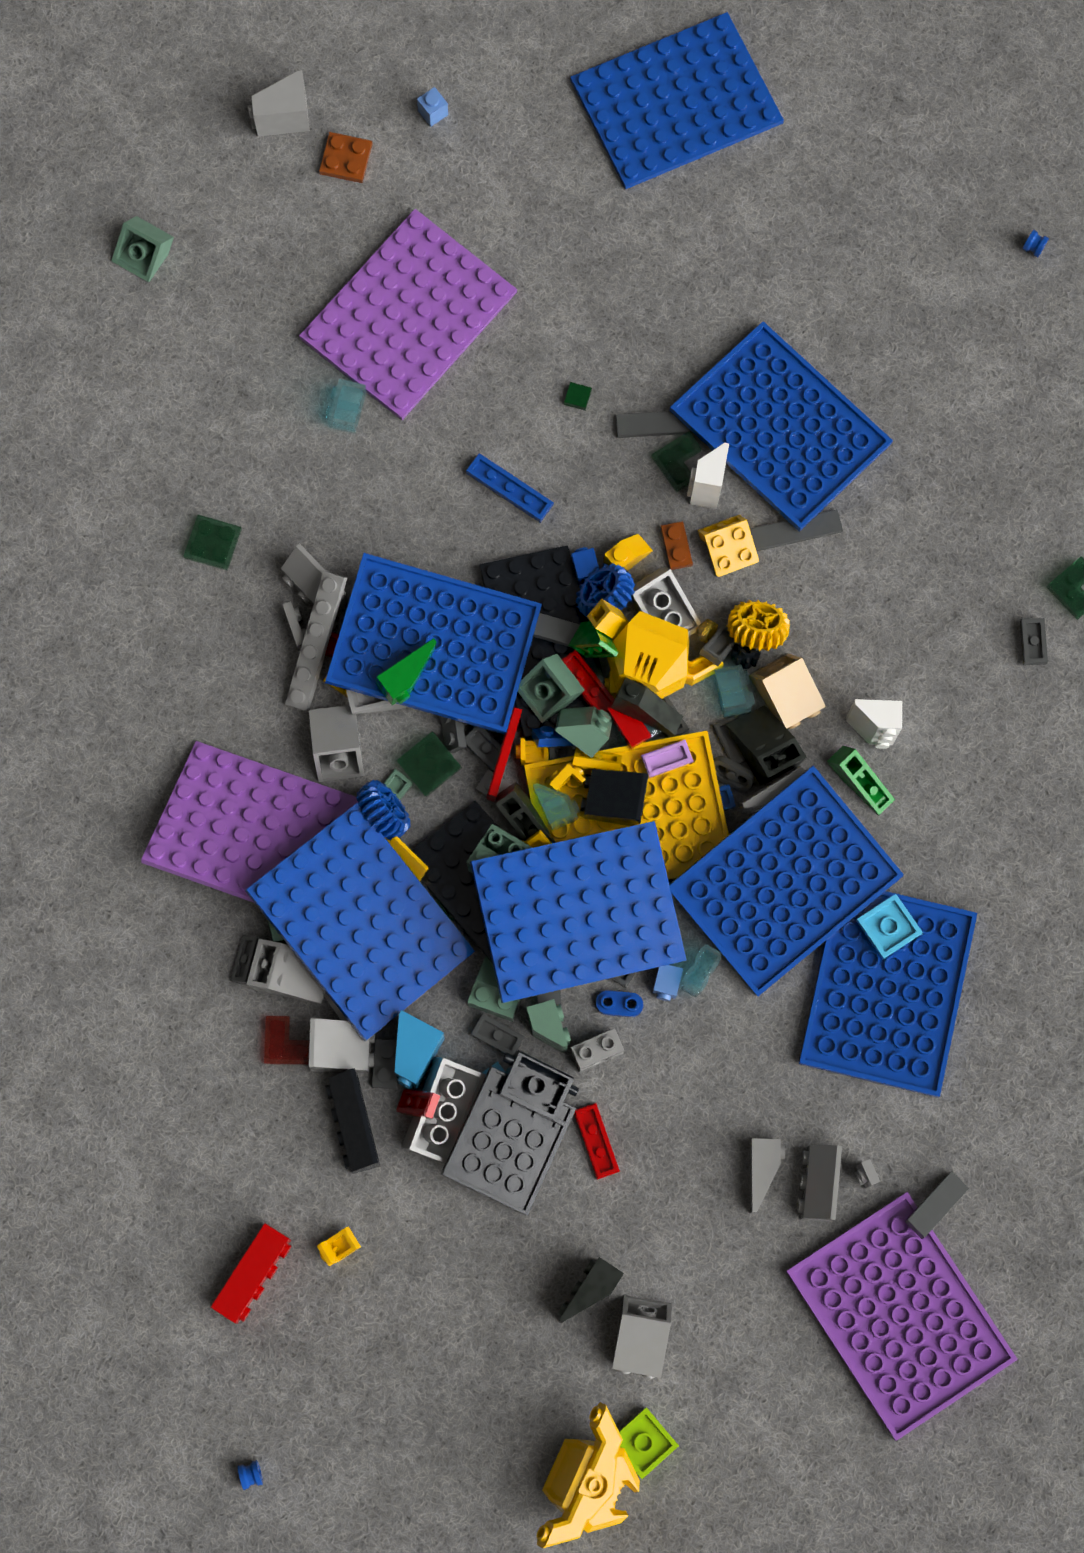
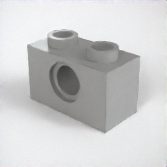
(597, 1050)

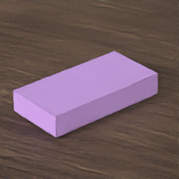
(667, 758)

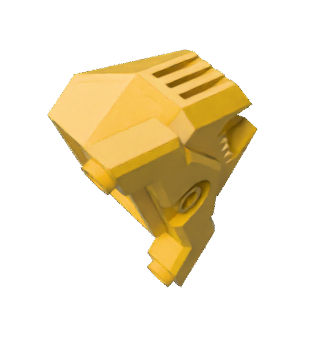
(657, 656)
(587, 1482)

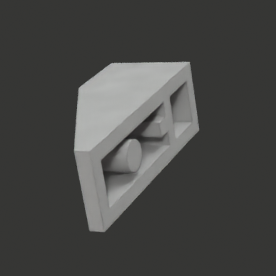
(764, 1163)

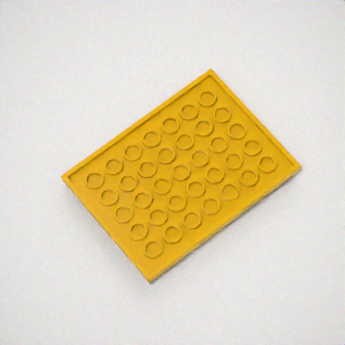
(680, 801)

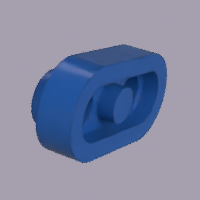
(619, 1004)

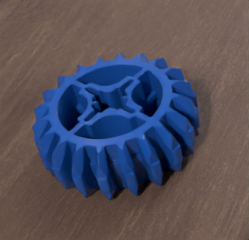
(610, 584)
(383, 809)

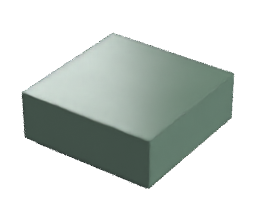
(398, 783)

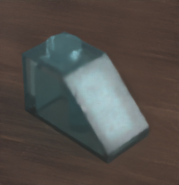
(556, 806)

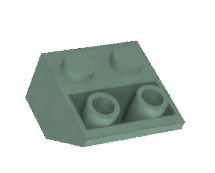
(496, 843)
(546, 1024)

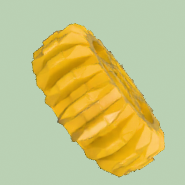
(758, 625)

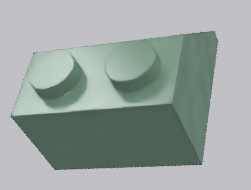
(141, 248)
(549, 687)
(584, 728)

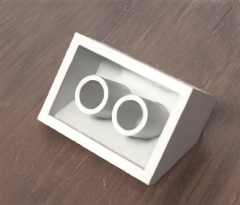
(707, 478)
(876, 721)

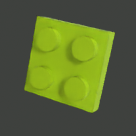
(646, 1442)

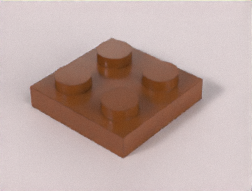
(345, 157)

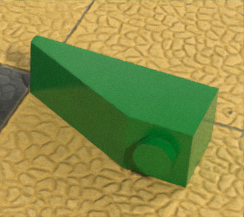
(592, 642)
(401, 678)
(860, 778)

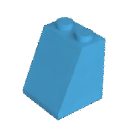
(415, 1049)

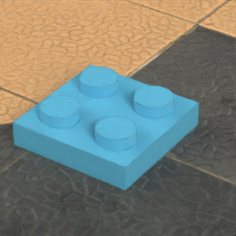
(889, 926)

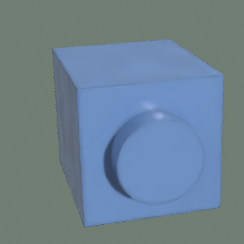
(432, 106)
(667, 982)

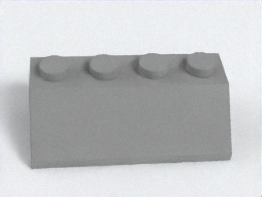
(457, 1092)

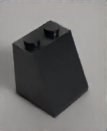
(614, 796)

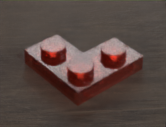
(279, 1047)

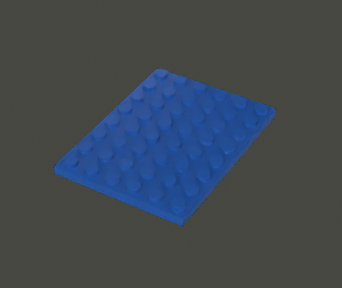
(676, 100)
(783, 425)
(477, 631)
(785, 880)
(578, 911)
(360, 921)
(894, 1014)

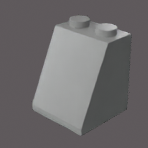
(281, 107)
(336, 743)
(338, 1047)
(642, 1337)

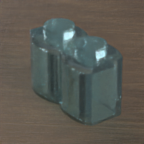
(733, 691)
(698, 974)

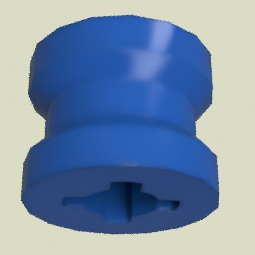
(1035, 243)
(250, 1475)

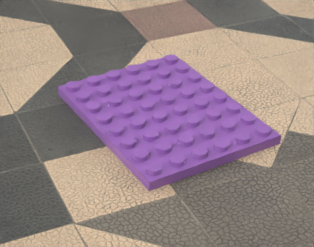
(408, 314)
(237, 820)
(901, 1317)

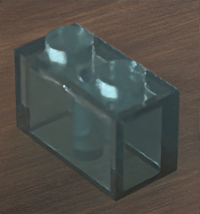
(346, 406)

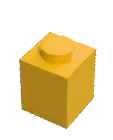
(607, 619)

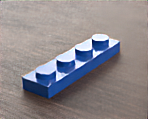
(509, 487)

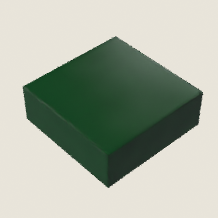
(577, 396)

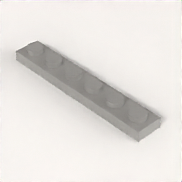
(316, 640)

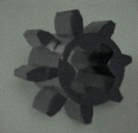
(745, 656)

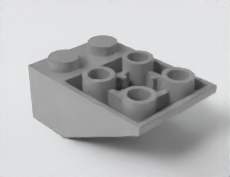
(282, 973)

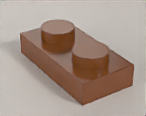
(676, 545)

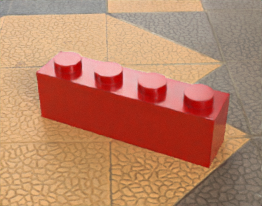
(250, 1274)

